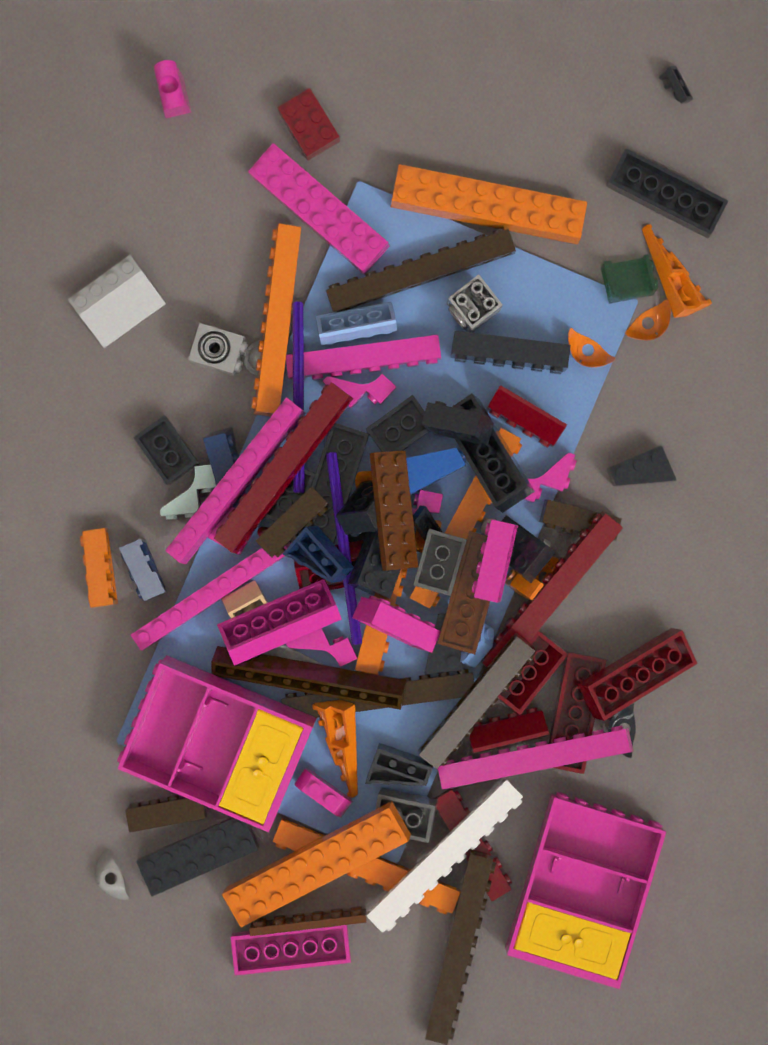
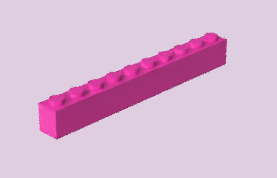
(235, 481)
(204, 598)
(535, 758)

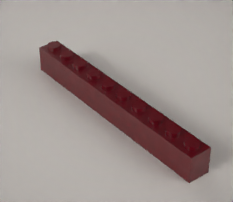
(283, 468)
(559, 583)

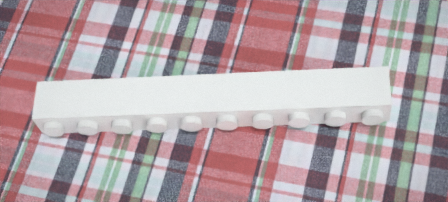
(444, 855)

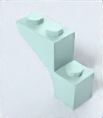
(189, 501)

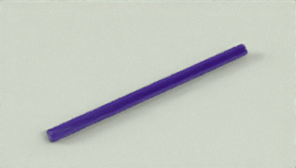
(298, 376)
(343, 544)

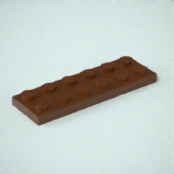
(393, 510)
(466, 613)
(301, 922)

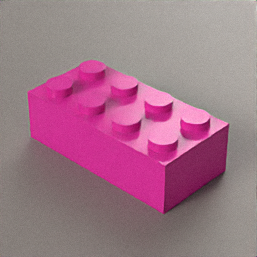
(495, 561)
(397, 623)

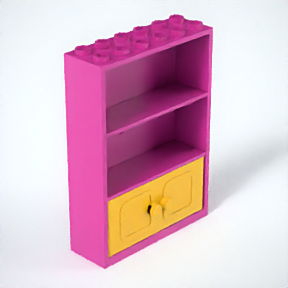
(215, 742)
(585, 890)

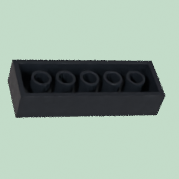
(667, 193)
(510, 351)
(349, 446)
(495, 464)
(196, 855)

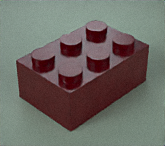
(308, 124)

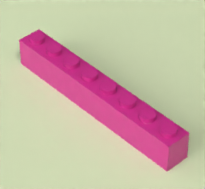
(368, 356)

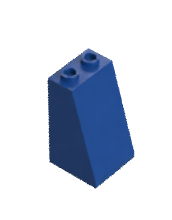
(432, 467)

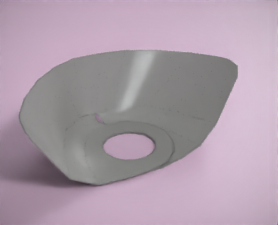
(105, 865)

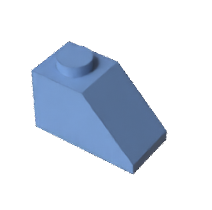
(484, 646)

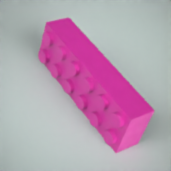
(279, 622)
(290, 950)

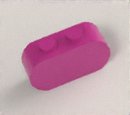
(323, 792)

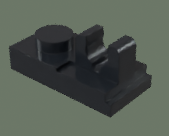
(676, 81)
(424, 521)

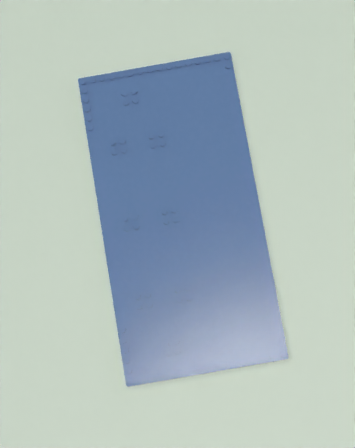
(538, 305)

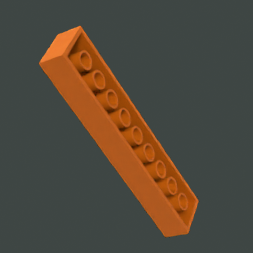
(488, 204)
(316, 864)

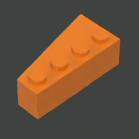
(99, 568)

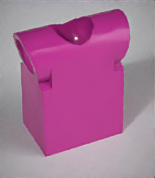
(171, 89)

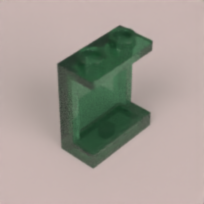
(629, 279)

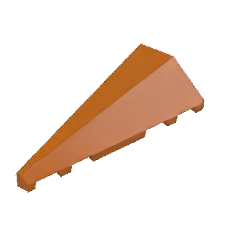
(675, 279)
(340, 726)

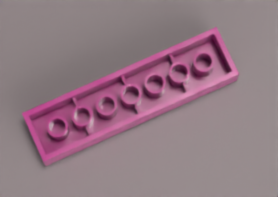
(318, 209)

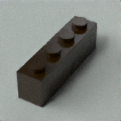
(568, 517)
(292, 522)
(163, 813)

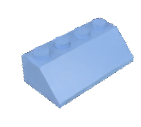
(356, 323)

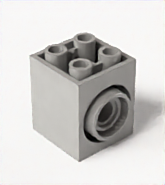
(473, 304)
(230, 353)

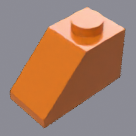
(522, 586)

